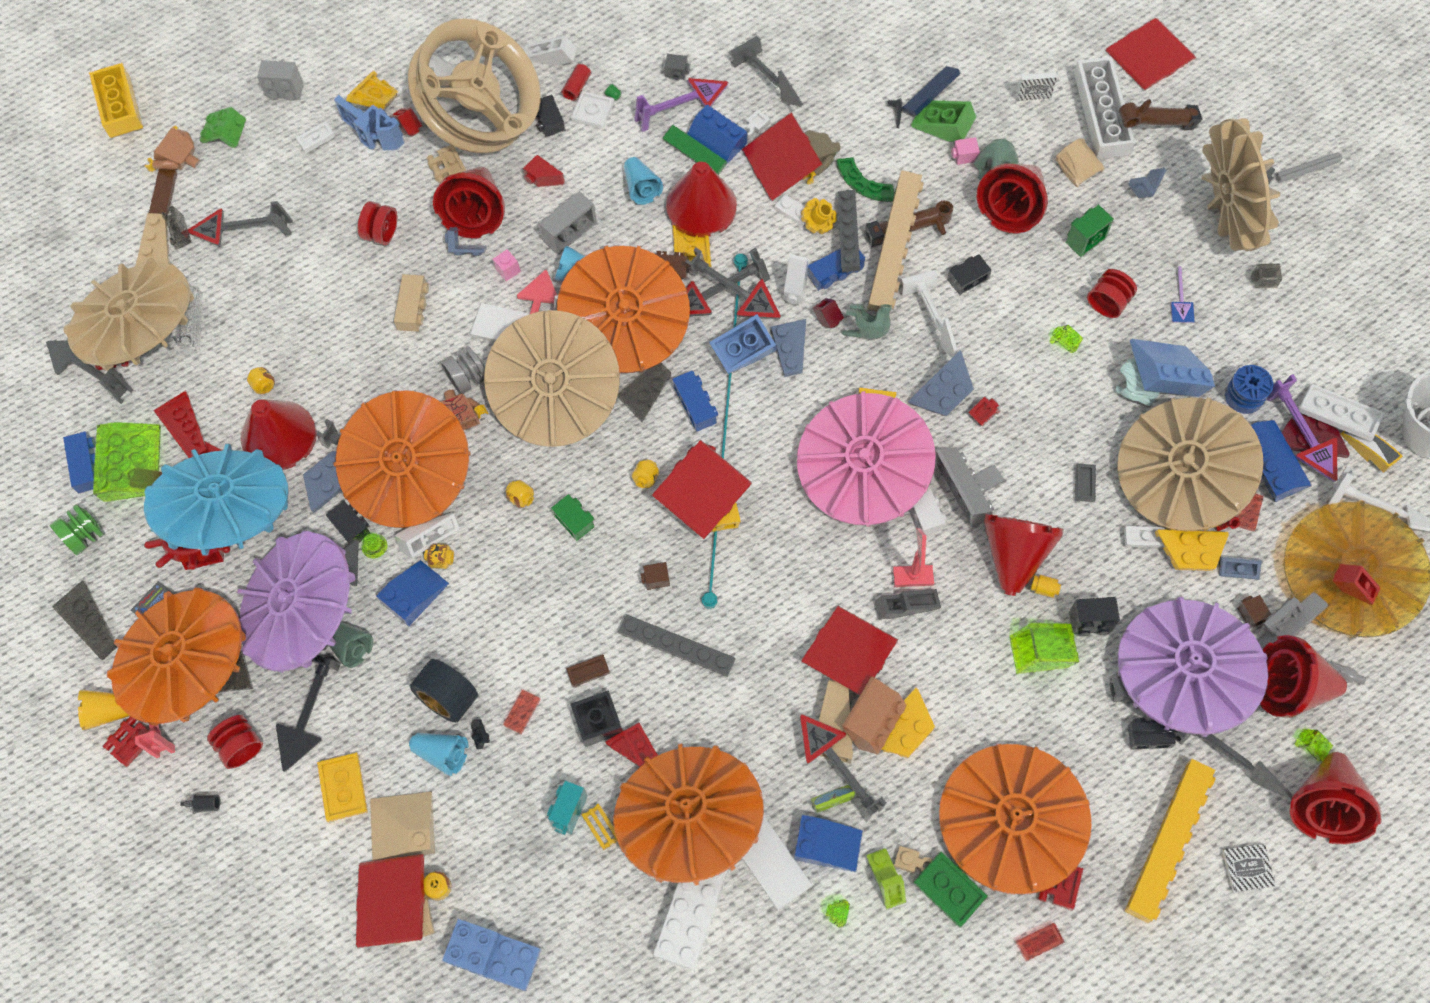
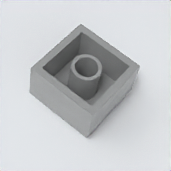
(280, 80)

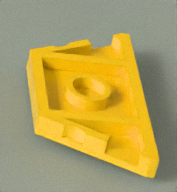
(372, 92)
(1193, 548)
(910, 728)

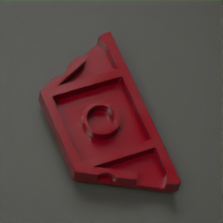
(1321, 431)

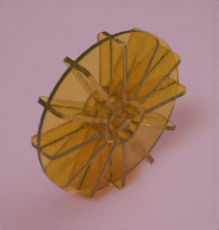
(1362, 537)

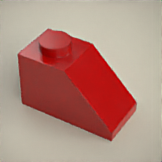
(408, 121)
(542, 173)
(1356, 582)

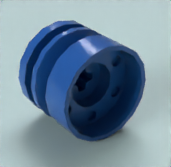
(1249, 389)

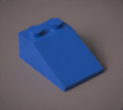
(412, 592)
(828, 844)

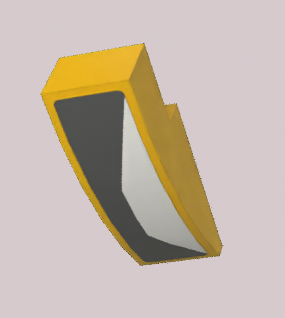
(1377, 451)

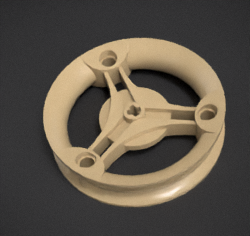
(474, 86)

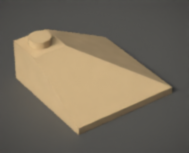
(402, 826)

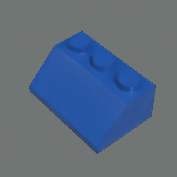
(718, 133)

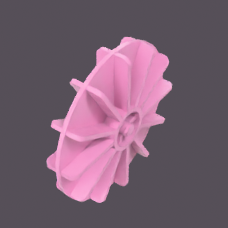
(866, 459)

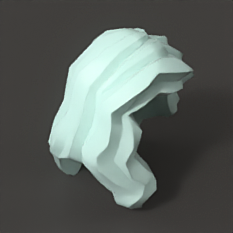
(1134, 388)

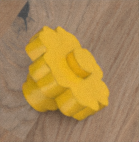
(818, 216)

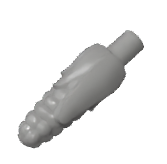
(1348, 673)

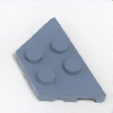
(946, 387)
(322, 482)

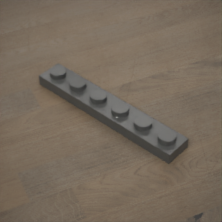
(848, 231)
(677, 645)

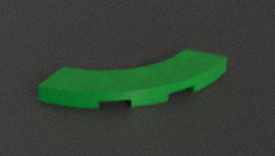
(863, 186)

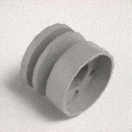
(464, 370)

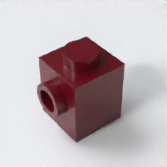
(828, 313)

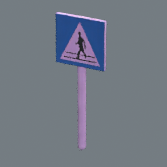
(1182, 310)

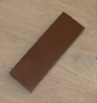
(163, 191)

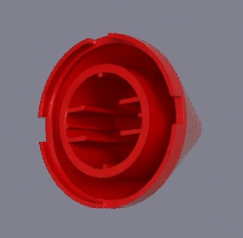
(1013, 197)
(701, 202)
(470, 203)
(280, 431)
(1019, 549)
(1298, 678)
(1335, 803)

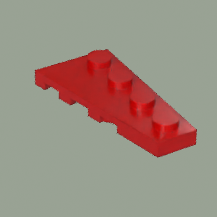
(182, 424)

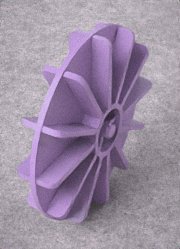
(295, 601)
(1192, 667)

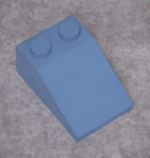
(743, 345)

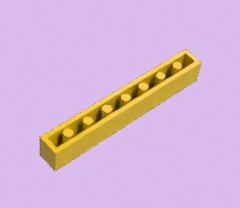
(1170, 841)

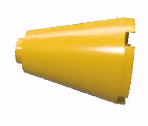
(98, 709)

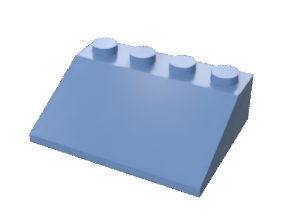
(1171, 369)

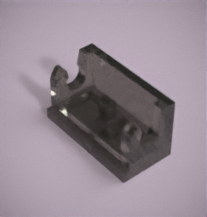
(177, 228)

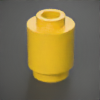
(1045, 586)

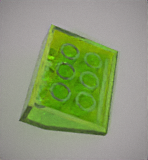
(125, 460)

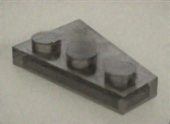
(645, 390)

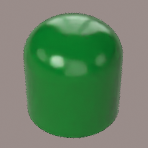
(613, 92)

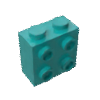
(567, 808)

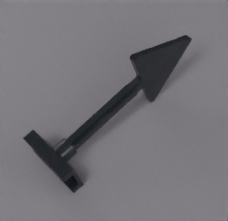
(295, 742)

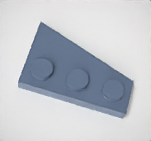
(790, 346)

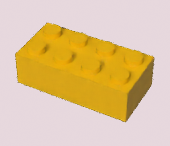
(116, 100)

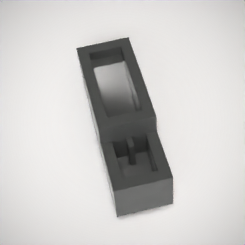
(907, 603)

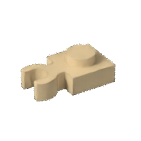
(909, 860)

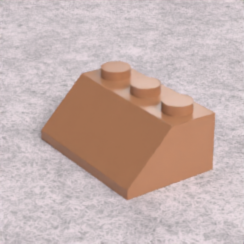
(874, 716)

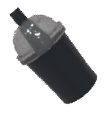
(201, 803)

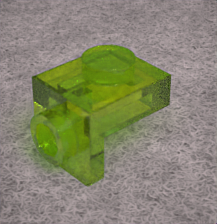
(1066, 337)
(1314, 743)

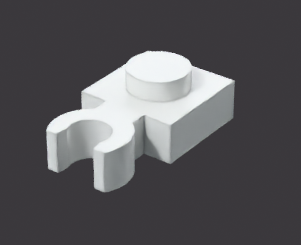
(756, 122)

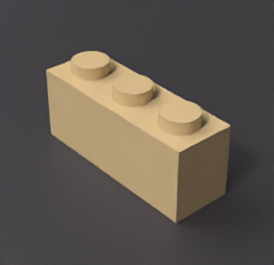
(411, 302)

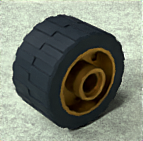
(444, 690)

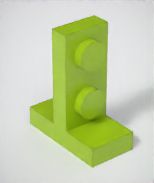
(887, 878)

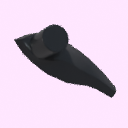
(898, 109)

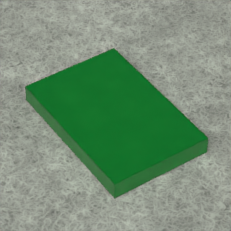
(950, 889)

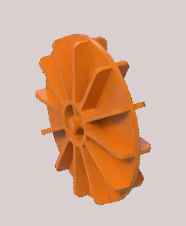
(632, 301)
(402, 459)
(176, 657)
(688, 814)
(1015, 819)

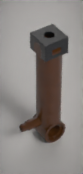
(1144, 115)
(931, 216)

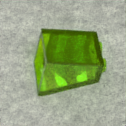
(1043, 647)

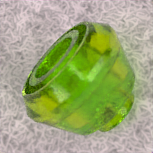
(374, 545)
(838, 912)

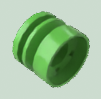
(77, 529)

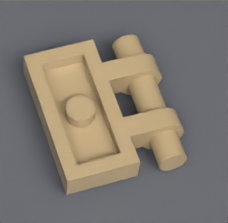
(450, 159)

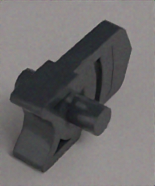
(479, 735)

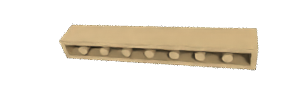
(895, 240)

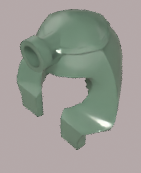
(1000, 152)
(869, 326)

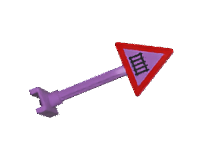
(704, 89)
(1320, 456)

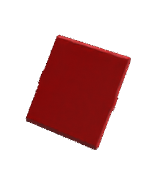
(1150, 53)
(782, 156)
(702, 489)
(849, 650)
(390, 901)

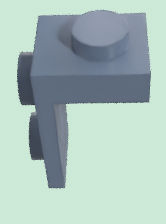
(1147, 187)
(451, 238)

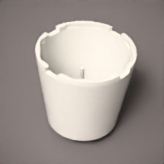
(1417, 416)

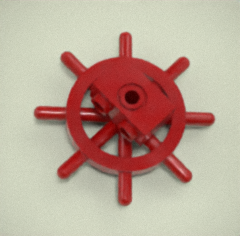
(189, 557)

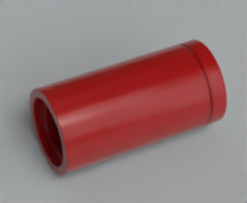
(576, 82)

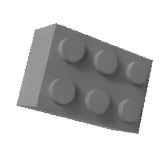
(568, 222)

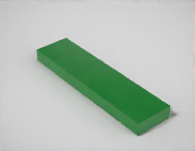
(693, 149)

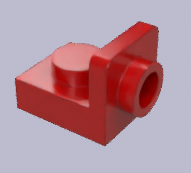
(984, 410)

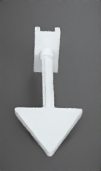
(921, 283)
(1342, 487)

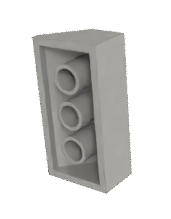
(963, 485)

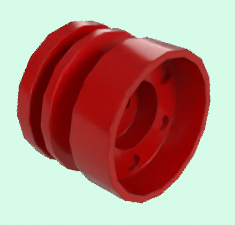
(1112, 293)
(234, 741)

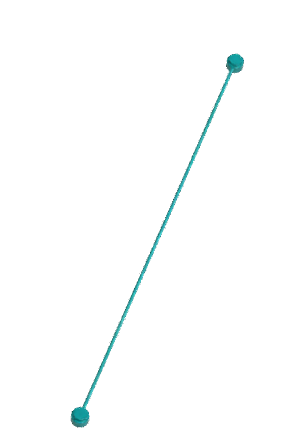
(709, 599)

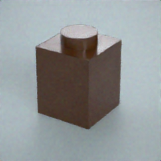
(655, 576)
(1254, 610)

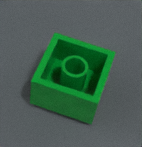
(1089, 230)

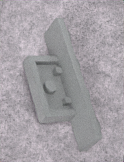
(1292, 618)

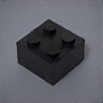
(1094, 616)
(596, 718)

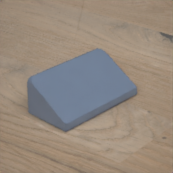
(1239, 567)

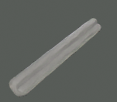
(1309, 167)

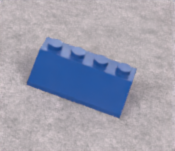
(1280, 467)

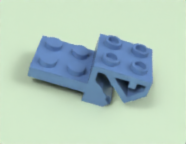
(371, 125)
(491, 955)

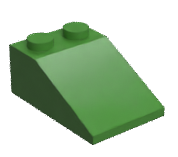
(946, 119)

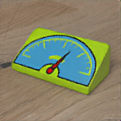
(832, 798)

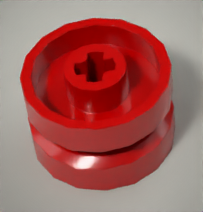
(377, 223)

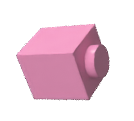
(965, 150)
(506, 265)

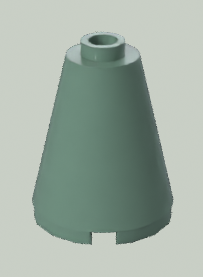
(351, 645)

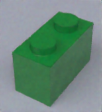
(573, 517)

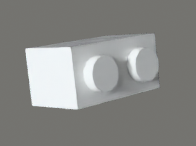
(928, 514)

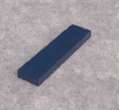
(931, 90)

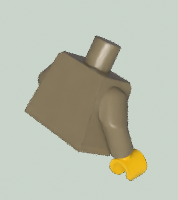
(824, 149)

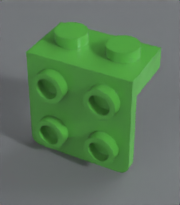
(223, 125)

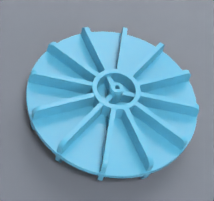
(216, 499)

